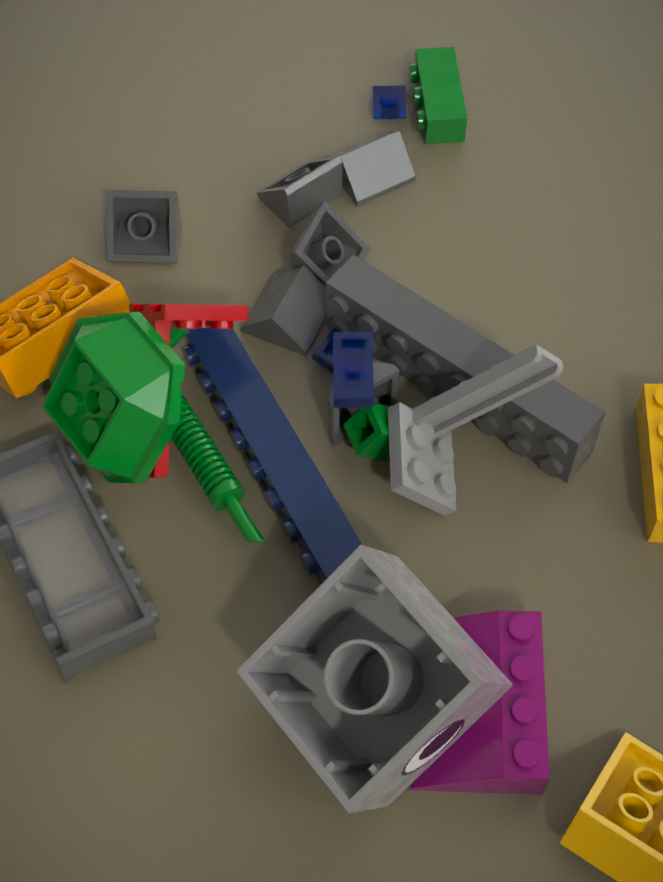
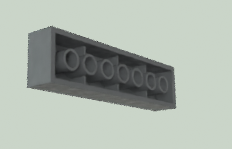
(441, 352)

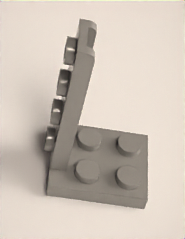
(423, 438)

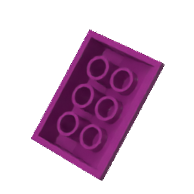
(510, 740)

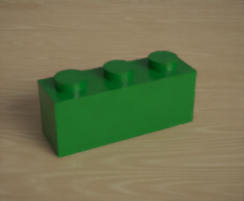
(438, 95)

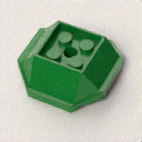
(116, 395)

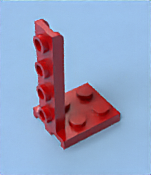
(186, 316)

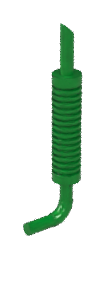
(209, 465)

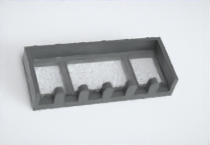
(68, 559)

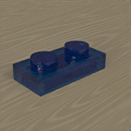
(353, 370)

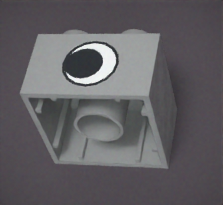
(372, 679)

